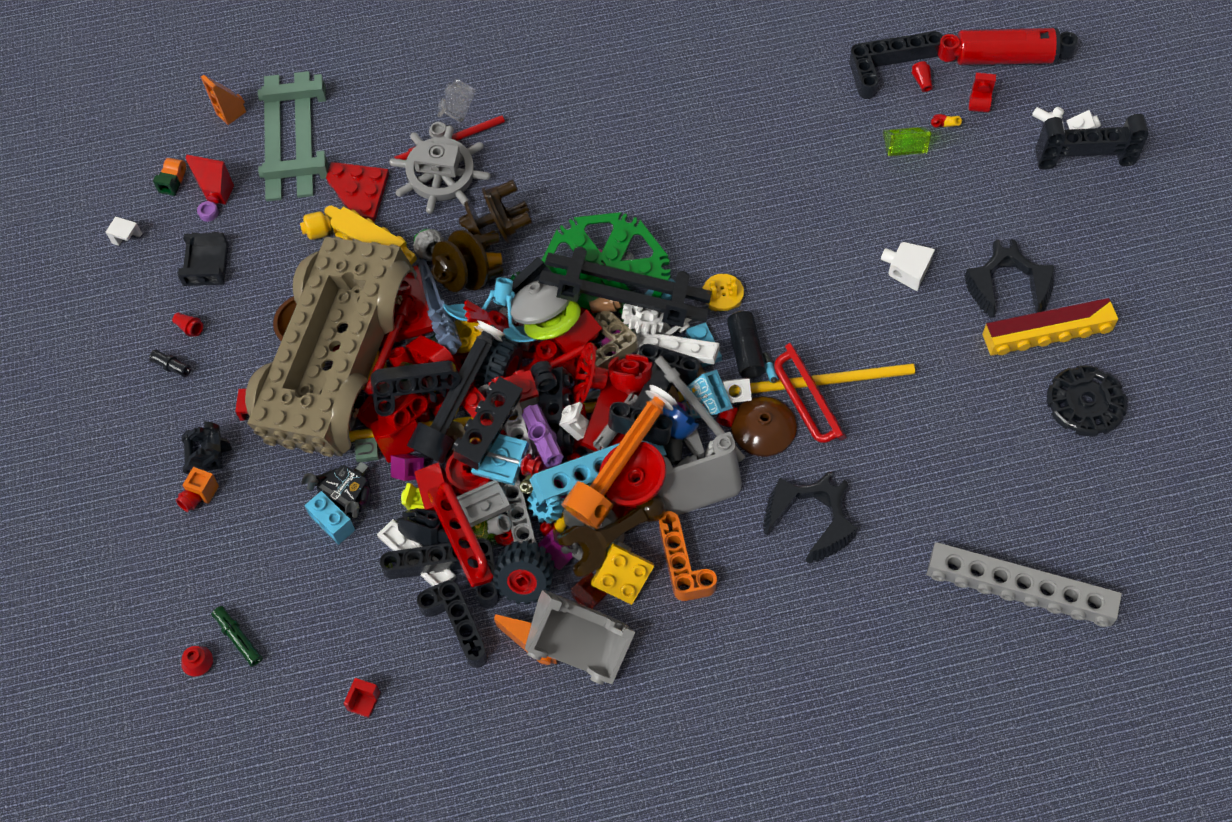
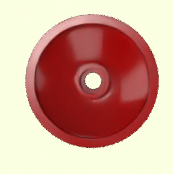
(647, 465)

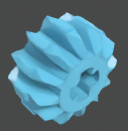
(544, 511)

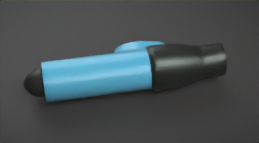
(770, 370)

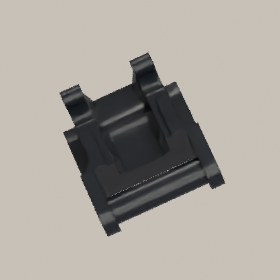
(212, 445)

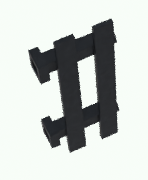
(674, 310)

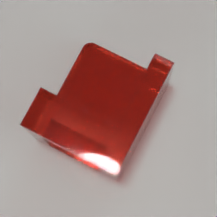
(587, 594)

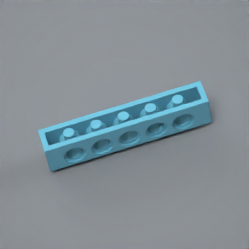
(544, 481)

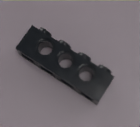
(553, 404)
(475, 454)

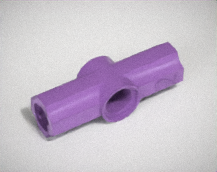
(542, 435)

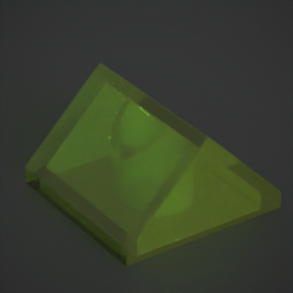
(906, 141)

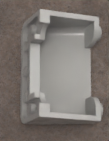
(703, 480)
(578, 637)

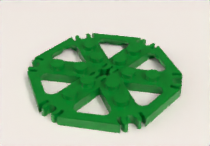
(612, 253)

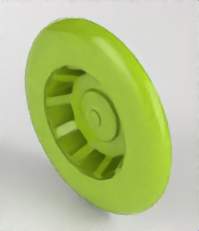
(555, 326)

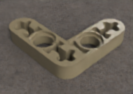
(625, 339)

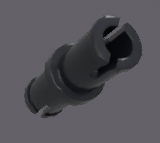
(170, 363)

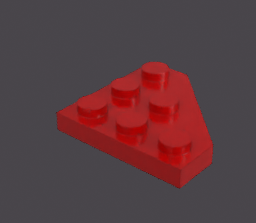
(358, 187)

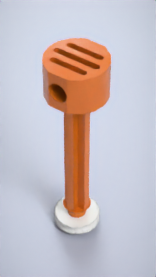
(588, 502)

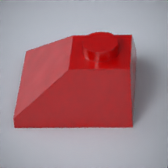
(212, 178)

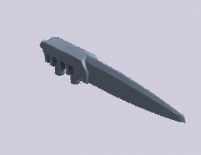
(442, 322)

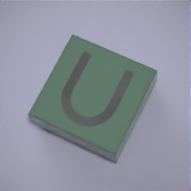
(366, 450)

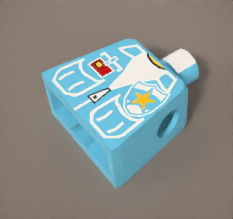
(711, 394)

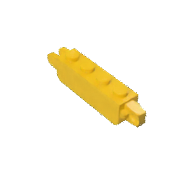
(350, 226)

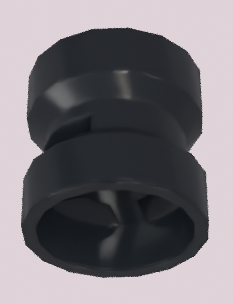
(544, 376)

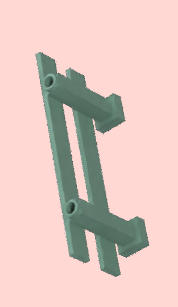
(304, 165)

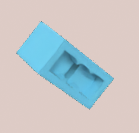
(329, 517)

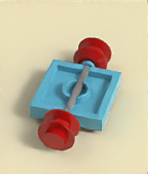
(507, 459)

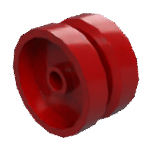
(461, 477)

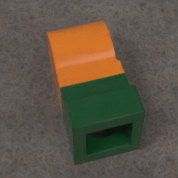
(170, 176)

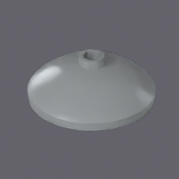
(536, 303)

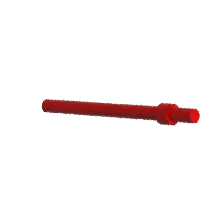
(465, 133)
(400, 317)

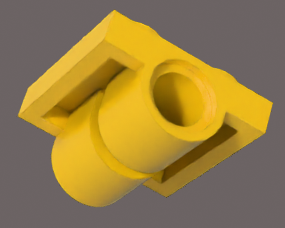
(622, 574)

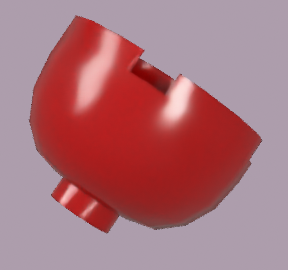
(630, 373)

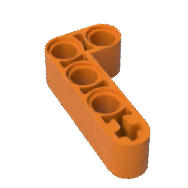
(680, 555)

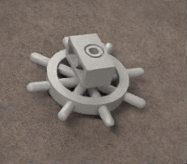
(439, 160)

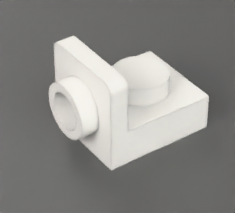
(574, 421)

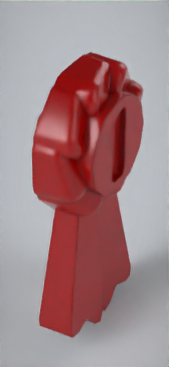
(493, 317)

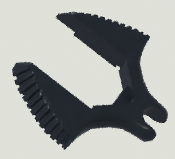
(980, 282)
(839, 531)

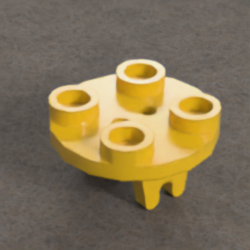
(732, 290)

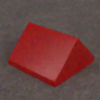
(397, 443)

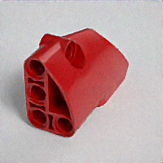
(411, 406)

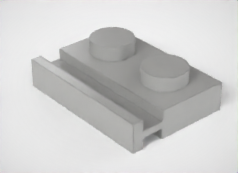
(484, 502)

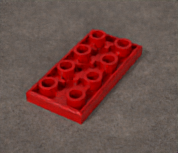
(600, 415)

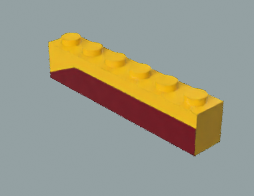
(1050, 327)

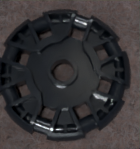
(1083, 411)

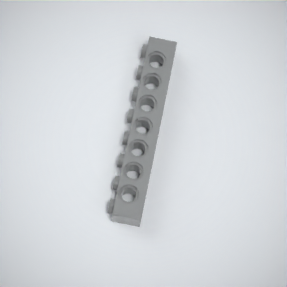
(1035, 580)

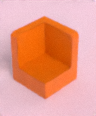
(201, 483)

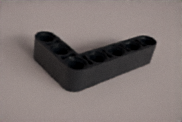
(872, 54)
(448, 561)

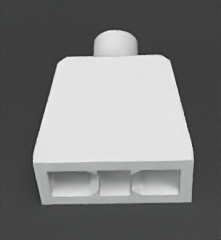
(909, 263)

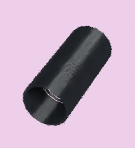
(746, 344)

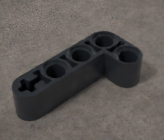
(447, 378)
(459, 624)

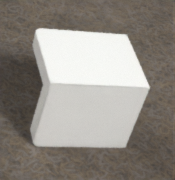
(122, 230)

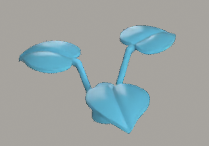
(502, 296)

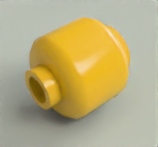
(315, 225)

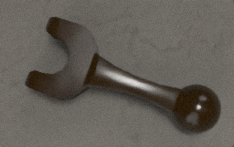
(597, 540)

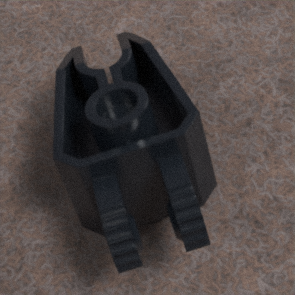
(423, 527)

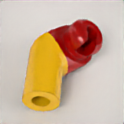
(945, 121)
(558, 526)

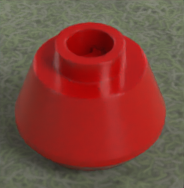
(196, 660)

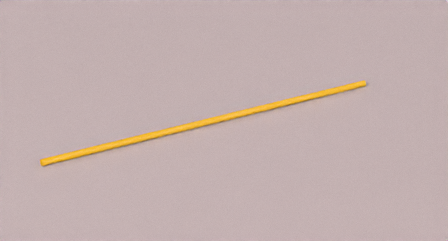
(756, 387)

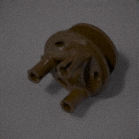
(506, 219)
(463, 261)

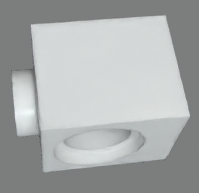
(744, 386)

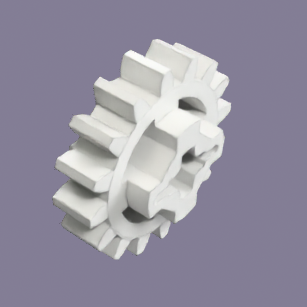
(643, 319)

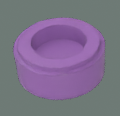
(207, 211)

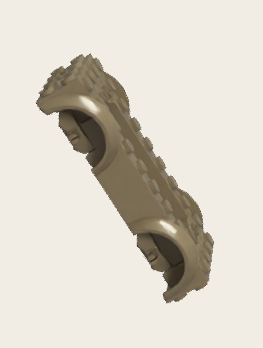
(293, 397)

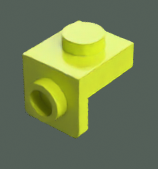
(411, 497)

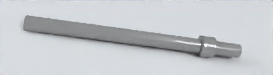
(672, 375)

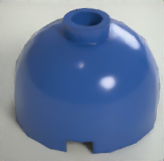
(683, 423)

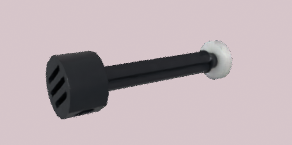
(433, 440)

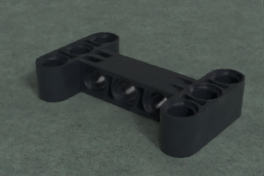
(1120, 141)
(624, 415)

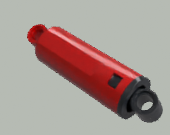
(1007, 46)

